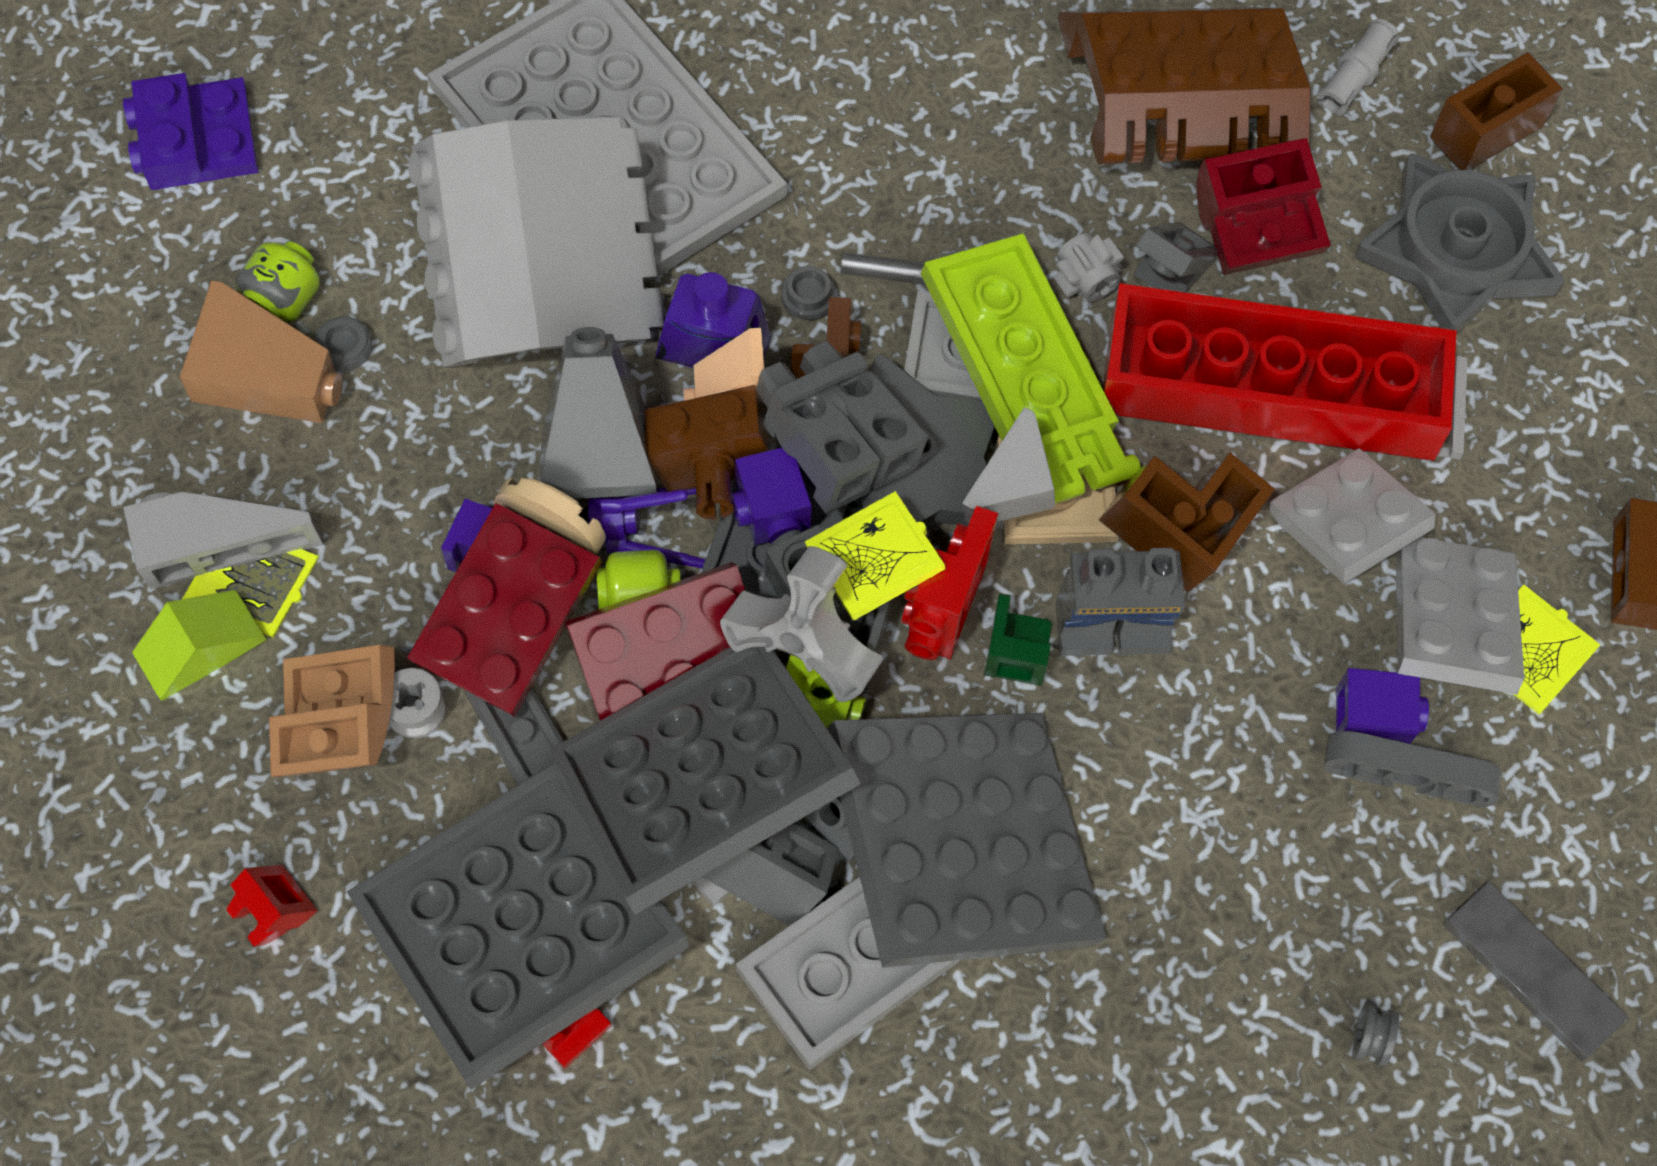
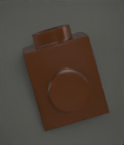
(841, 333)

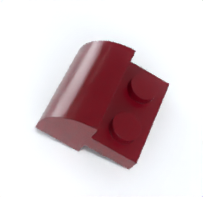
(1262, 206)

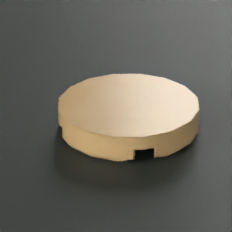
(552, 511)

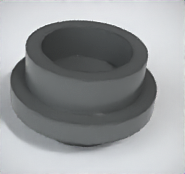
(807, 293)

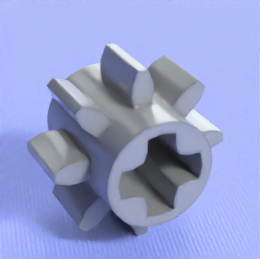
(1088, 267)

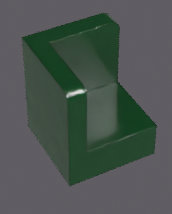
(1017, 645)

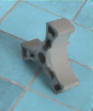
(805, 626)

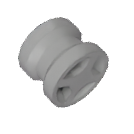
(418, 716)

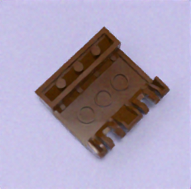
(1193, 74)

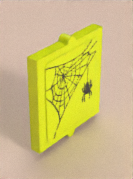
(882, 553)
(1550, 648)

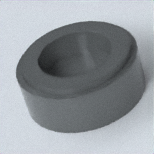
(346, 341)

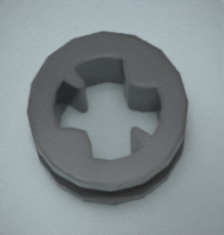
(1375, 1035)

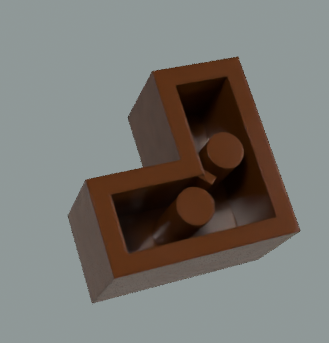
(1199, 521)

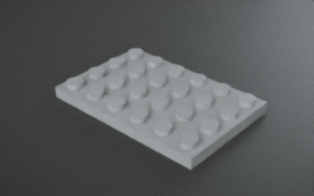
(609, 63)

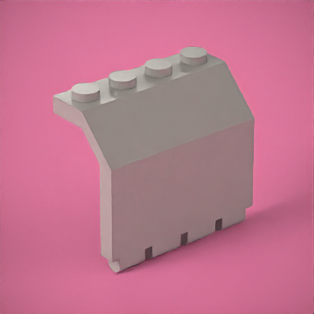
(534, 235)

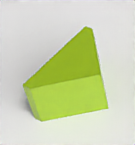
(195, 639)

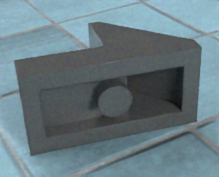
(1174, 257)

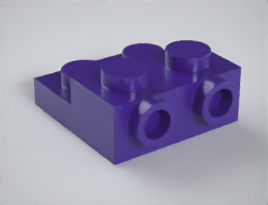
(190, 130)

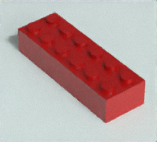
(1280, 372)

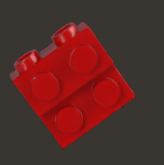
(942, 603)

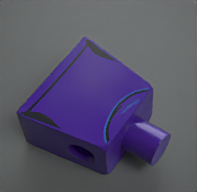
(706, 317)

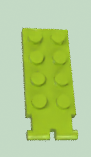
(1029, 358)

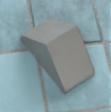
(1016, 476)

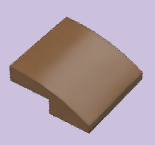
(333, 711)

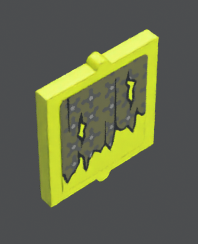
(265, 585)

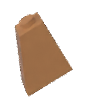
(257, 361)

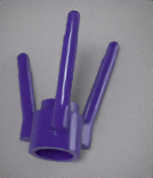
(621, 517)

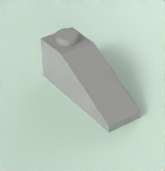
(198, 534)

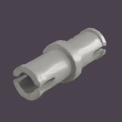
(1358, 66)

